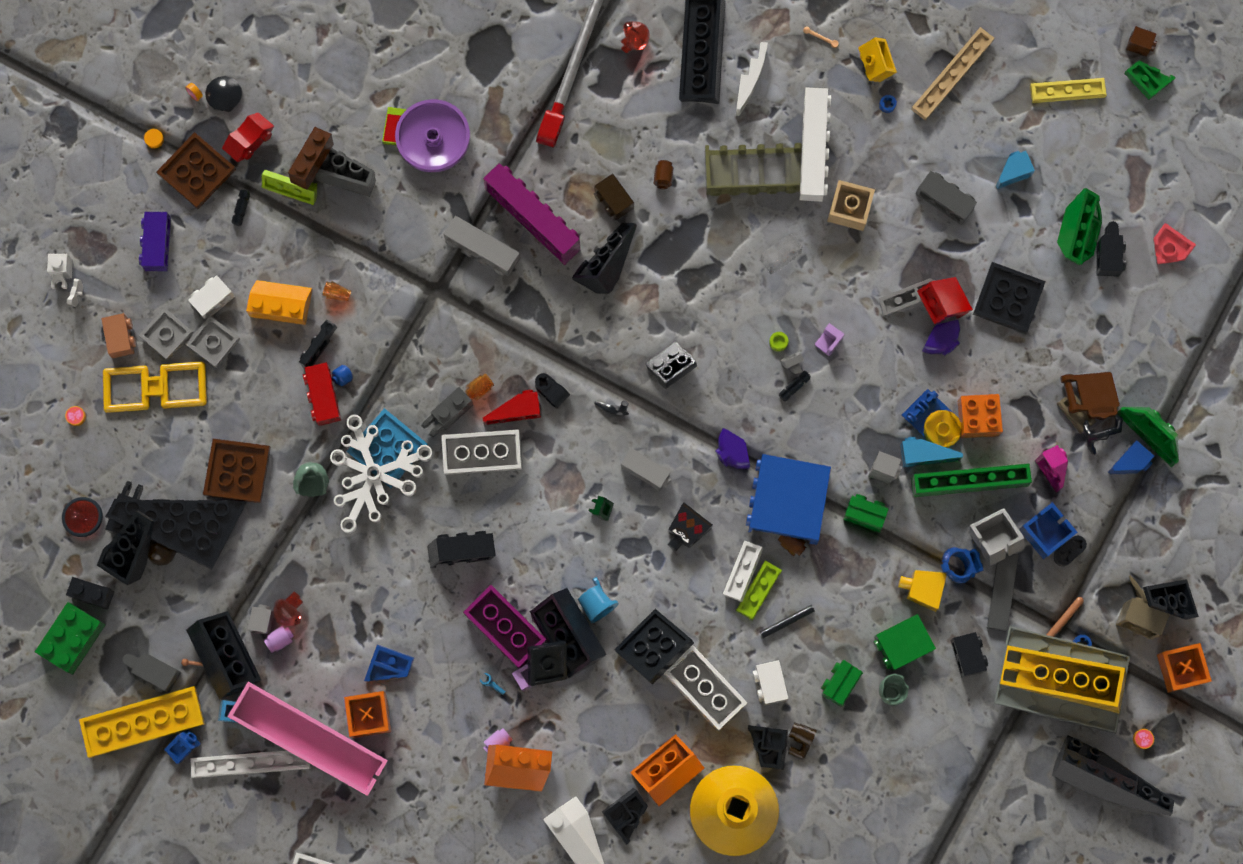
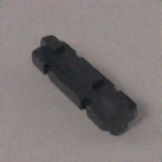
(240, 207)
(794, 386)

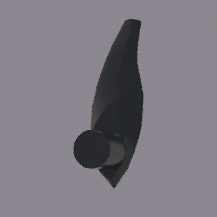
(615, 410)

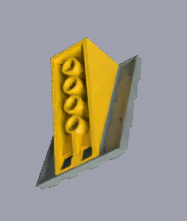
(1062, 679)

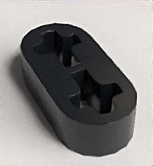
(1072, 554)

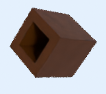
(1141, 41)

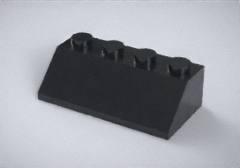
(563, 621)
(223, 654)

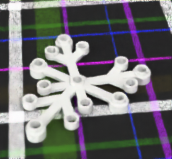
(363, 494)

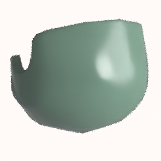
(893, 689)

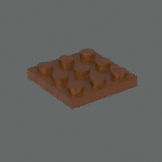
(196, 170)
(236, 470)

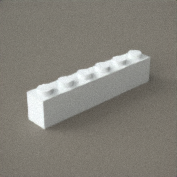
(814, 144)

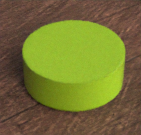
(778, 341)

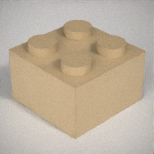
(851, 205)

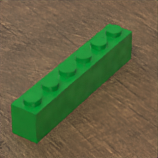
(971, 480)

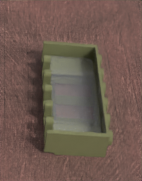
(753, 170)

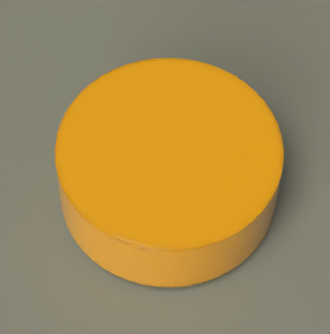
(153, 138)

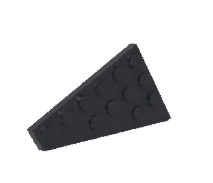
(185, 526)

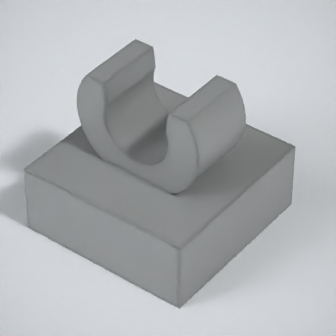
(792, 362)

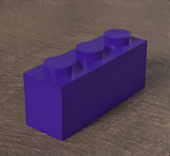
(155, 241)

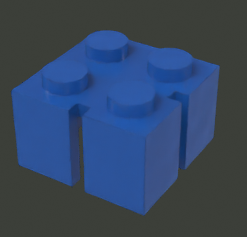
(1045, 532)

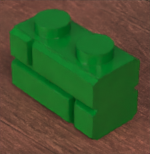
(866, 513)
(841, 683)

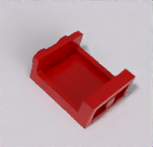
(944, 299)

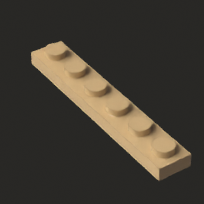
(952, 73)

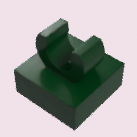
(602, 508)

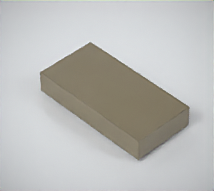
(1078, 418)

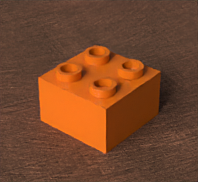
(980, 416)
(1184, 667)
(367, 714)

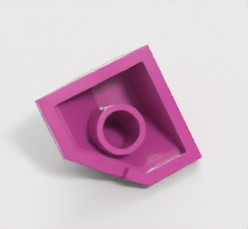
(1054, 466)

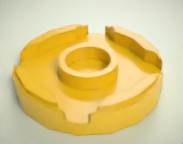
(942, 428)

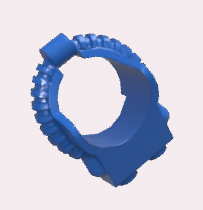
(970, 560)

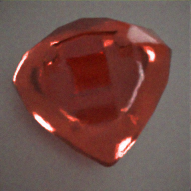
(636, 36)
(286, 610)

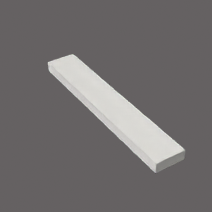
(246, 764)

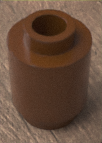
(663, 174)
(792, 545)

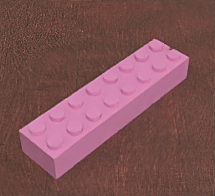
(307, 738)

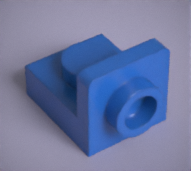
(182, 746)

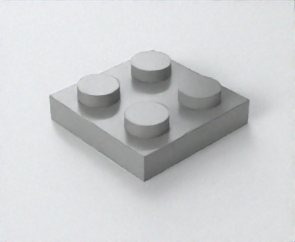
(166, 334)
(213, 342)

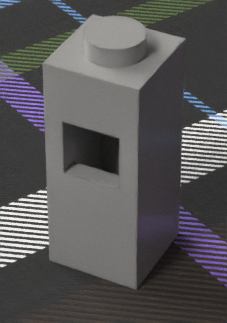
(646, 470)

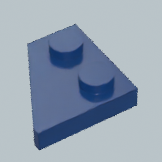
(388, 664)

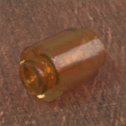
(479, 387)

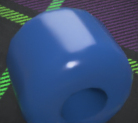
(342, 375)

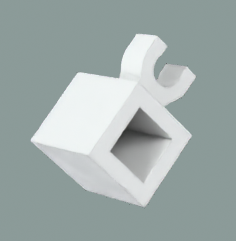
(59, 268)

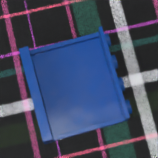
(788, 498)

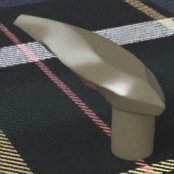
(1140, 592)

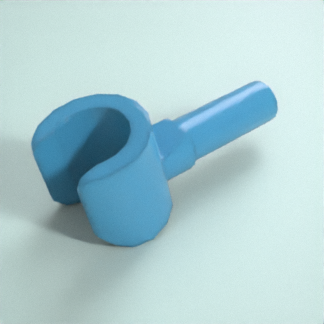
(491, 683)

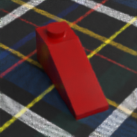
(519, 408)

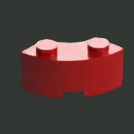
(248, 137)

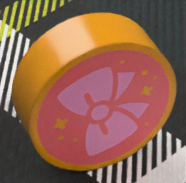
(194, 91)
(75, 416)
(1143, 739)

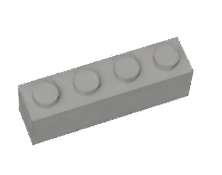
(481, 246)

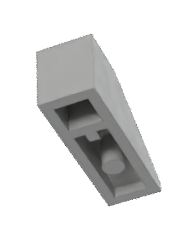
(903, 299)

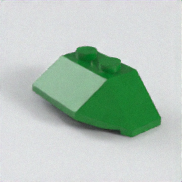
(1081, 227)
(1153, 431)

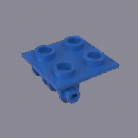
(922, 408)

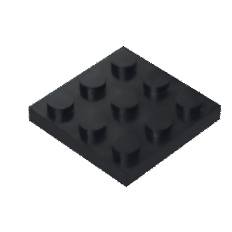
(1009, 297)
(654, 646)

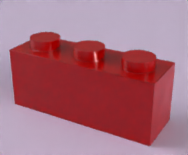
(321, 394)

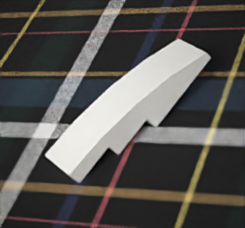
(749, 82)

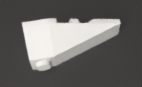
(575, 832)

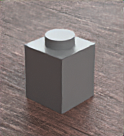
(261, 619)

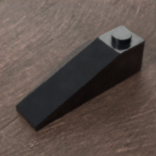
(605, 267)
(129, 550)
(1172, 598)

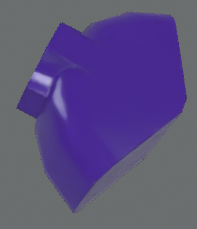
(943, 338)
(732, 450)

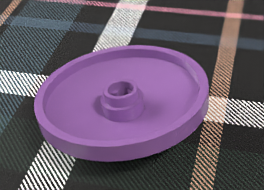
(432, 135)

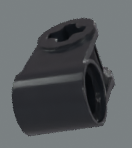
(553, 392)

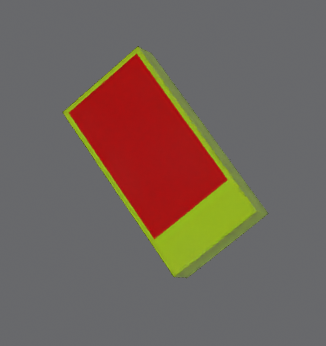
(392, 118)

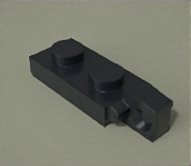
(318, 344)

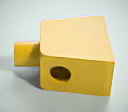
(924, 588)

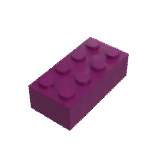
(504, 626)

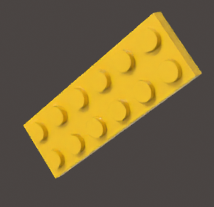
(141, 722)

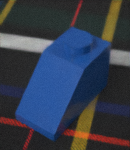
(1133, 460)

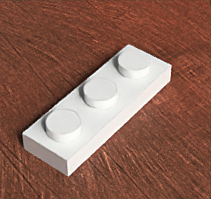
(743, 571)

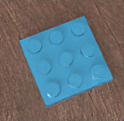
(388, 443)

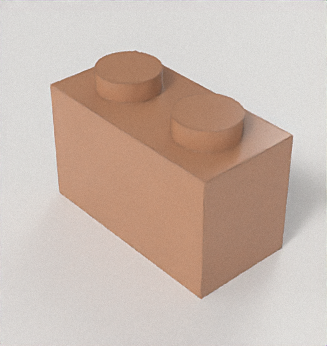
(118, 335)

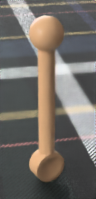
(834, 44)

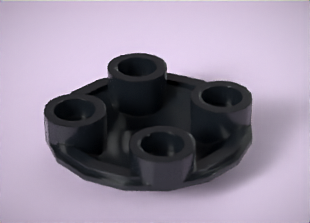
(223, 93)

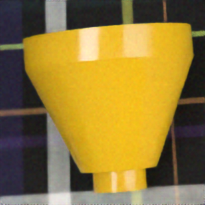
(726, 832)

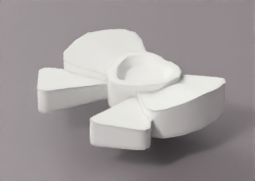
(75, 291)

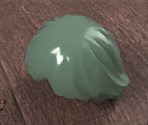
(310, 480)

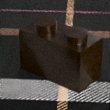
(613, 197)

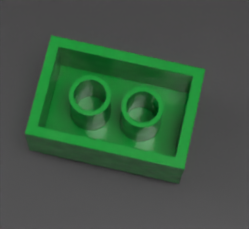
(70, 638)

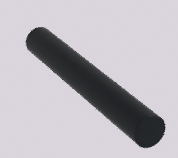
(787, 621)

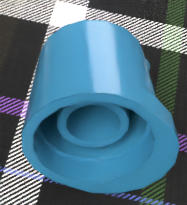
(596, 602)

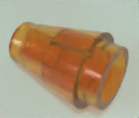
(336, 292)

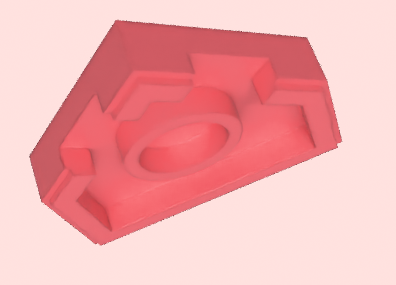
(1171, 245)

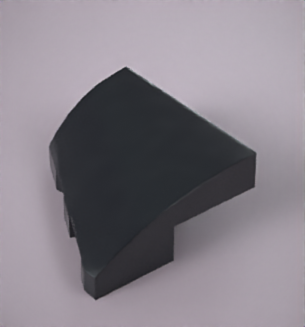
(770, 746)
(625, 814)

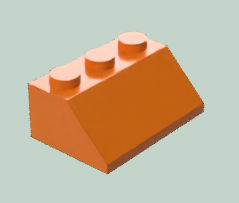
(517, 767)
(667, 770)

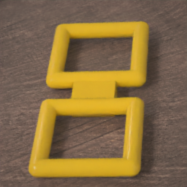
(154, 387)

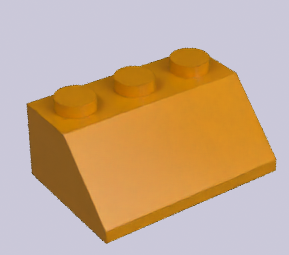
(279, 302)

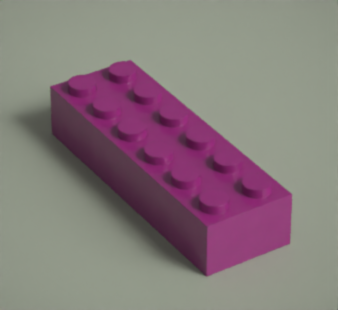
(532, 214)

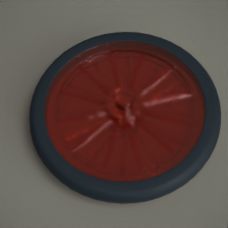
(82, 517)

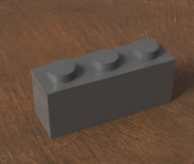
(946, 197)

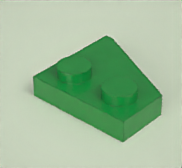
(1148, 79)

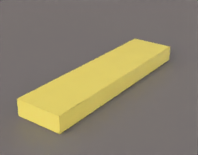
(1068, 90)

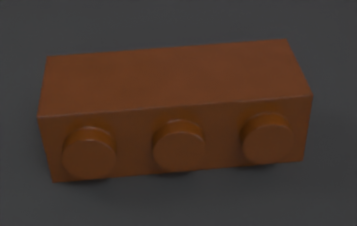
(311, 158)

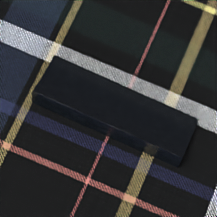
(702, 51)

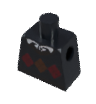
(687, 528)

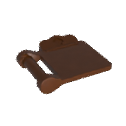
(1096, 394)

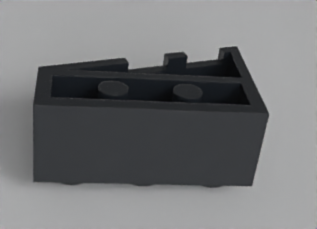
(461, 548)

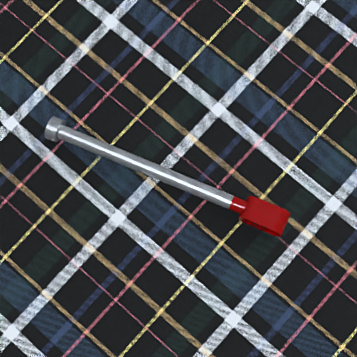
(553, 120)

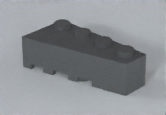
(346, 173)

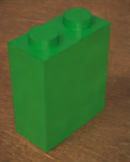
(904, 643)

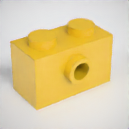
(877, 59)

